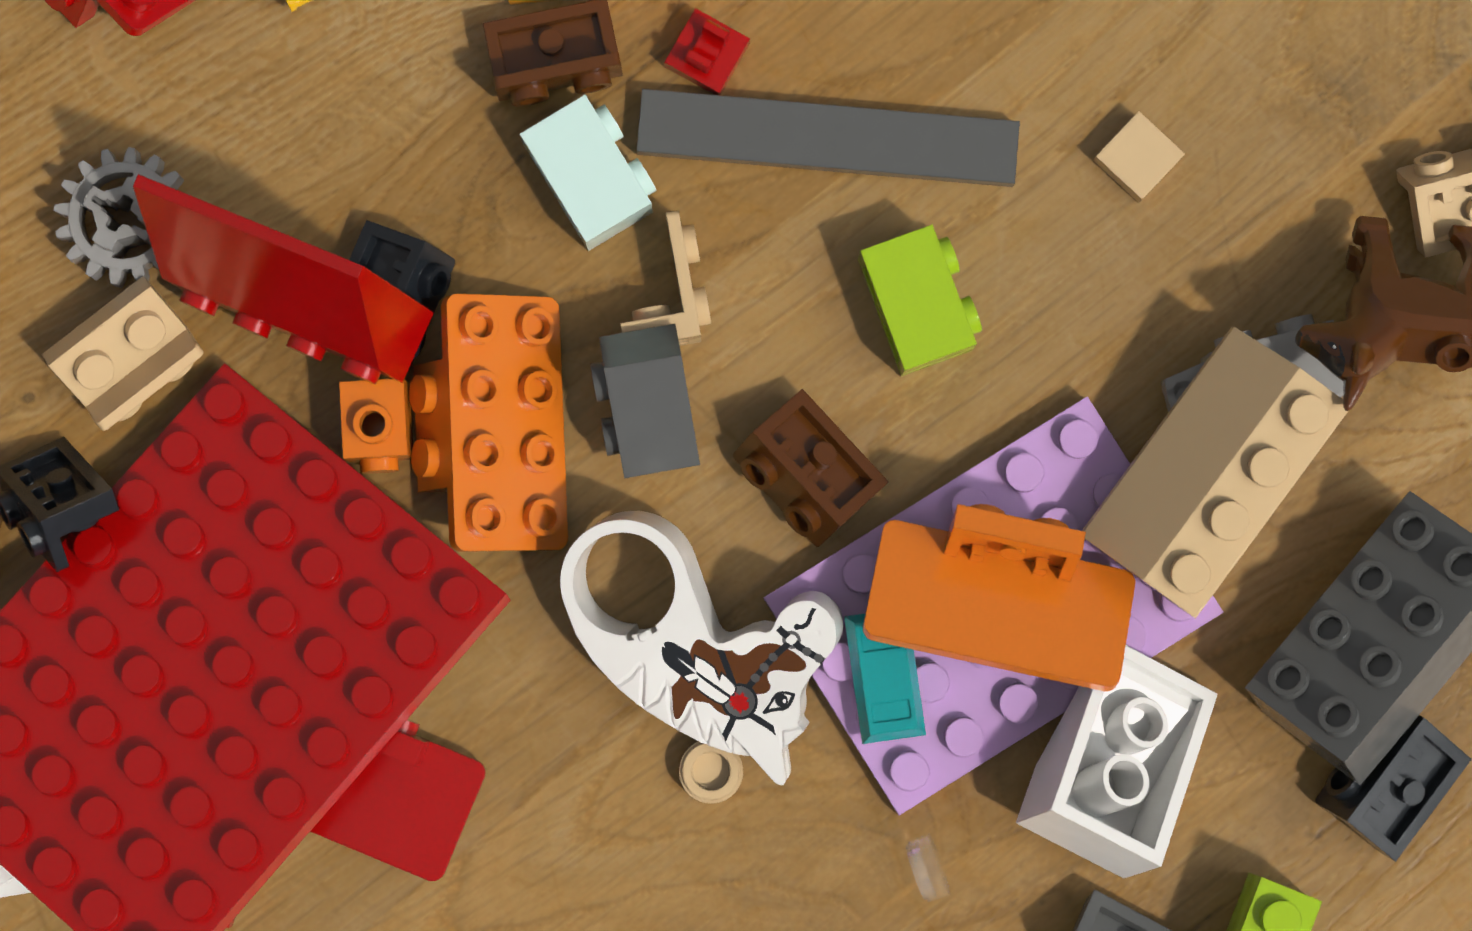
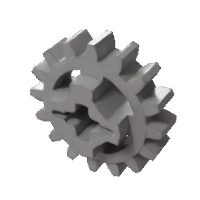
(110, 238)

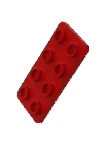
(407, 805)

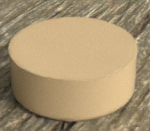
(710, 773)

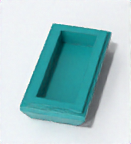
(883, 686)

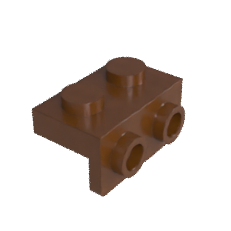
(553, 52)

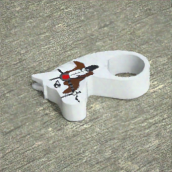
(713, 684)

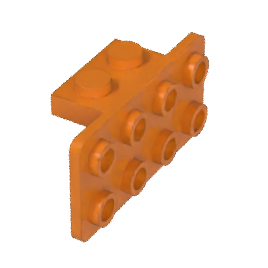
(495, 423)
(1002, 597)

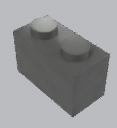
(647, 399)

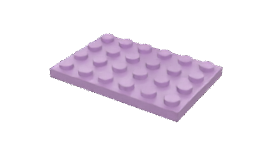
(969, 707)

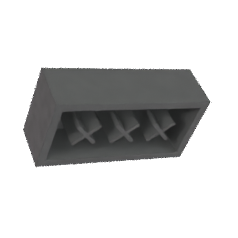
(1375, 641)

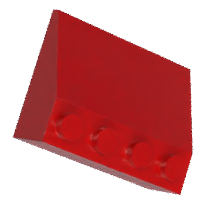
(281, 284)

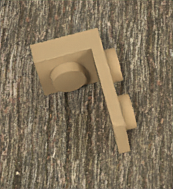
(693, 300)

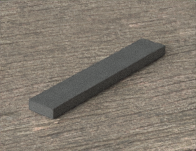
(828, 138)

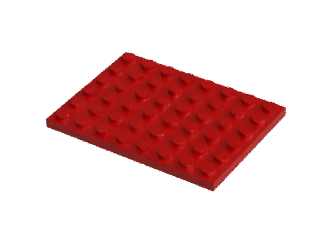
(215, 668)

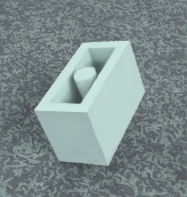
(588, 172)

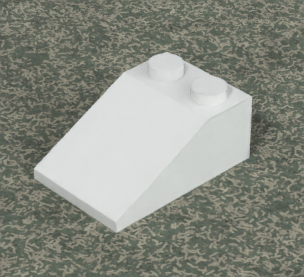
(1120, 767)

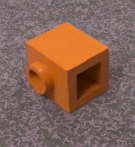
(376, 424)

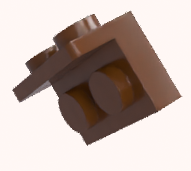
(808, 468)

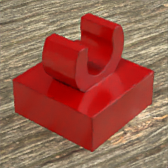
(707, 52)

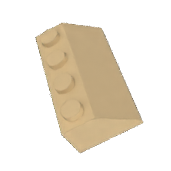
(1215, 470)

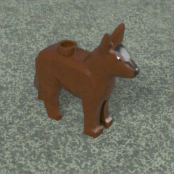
(1394, 314)

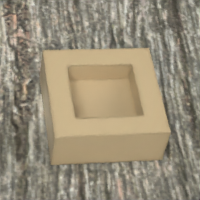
(1138, 157)

